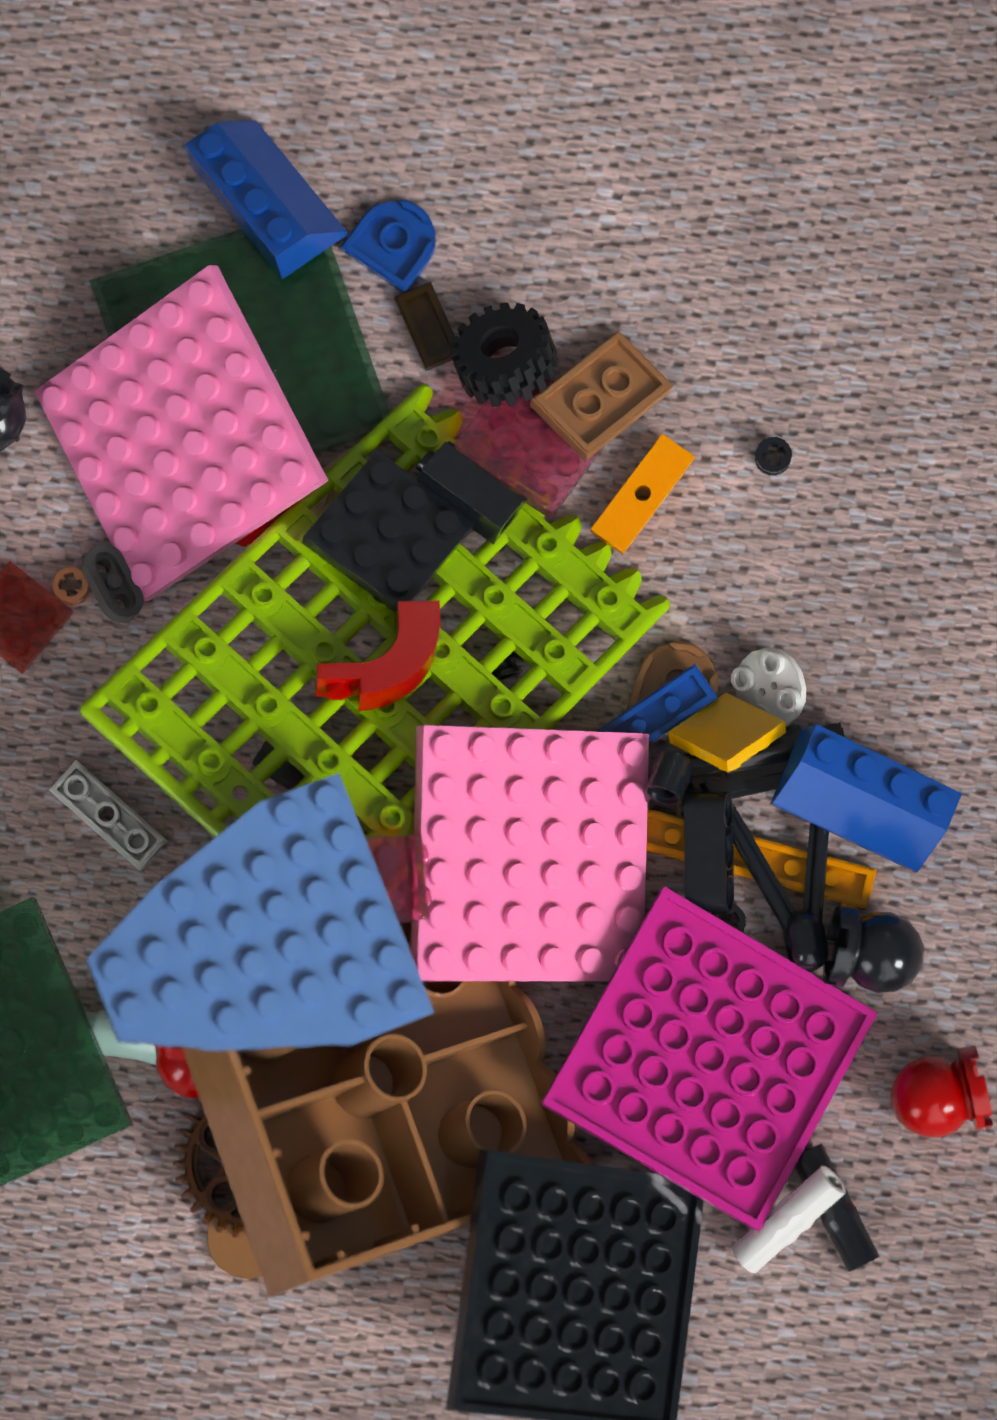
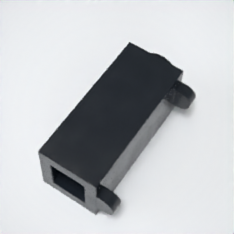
(470, 490)

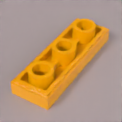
(657, 475)

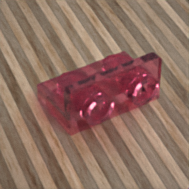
(402, 871)

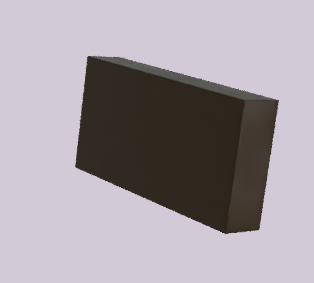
(426, 325)

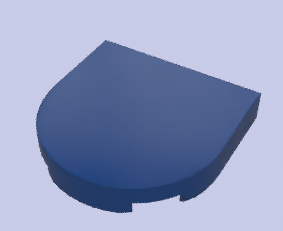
(393, 242)

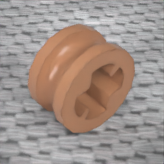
(62, 594)

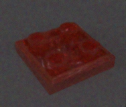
(27, 617)

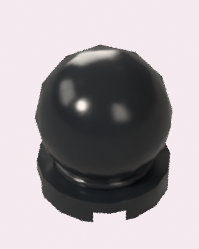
(875, 950)

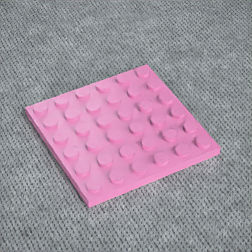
(180, 433)
(529, 852)

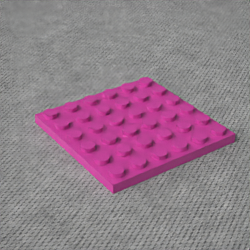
(709, 1059)

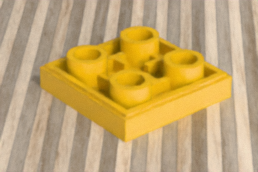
(727, 732)

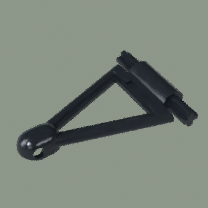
(802, 929)

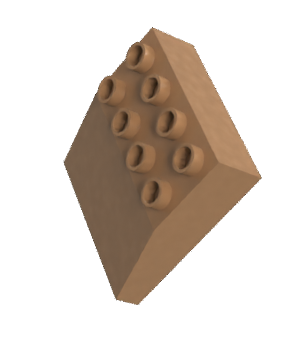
(382, 1137)

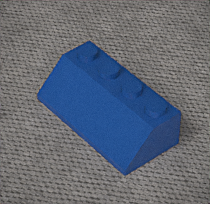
(264, 194)
(865, 797)

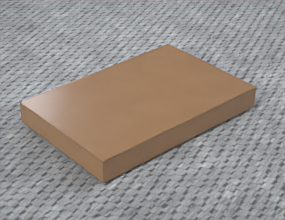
(601, 395)

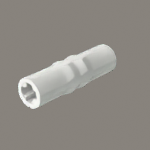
(789, 1219)

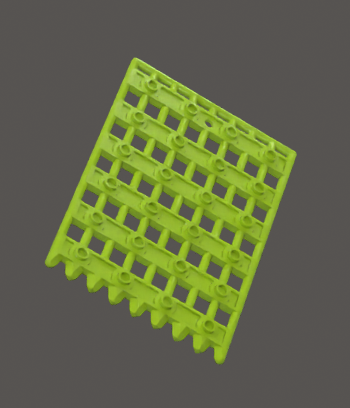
(295, 629)

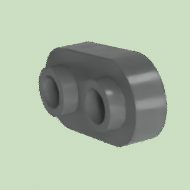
(113, 584)

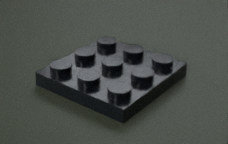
(388, 532)

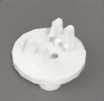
(761, 671)

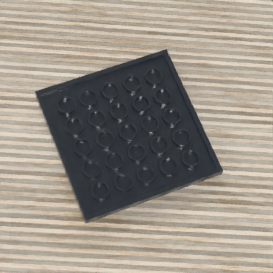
(574, 1292)

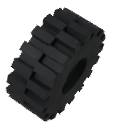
(512, 374)

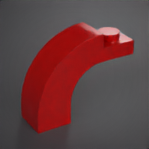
(394, 673)

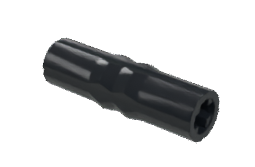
(842, 1218)

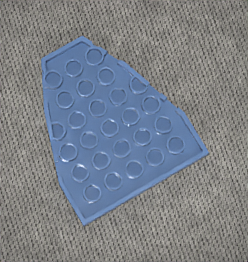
(265, 939)

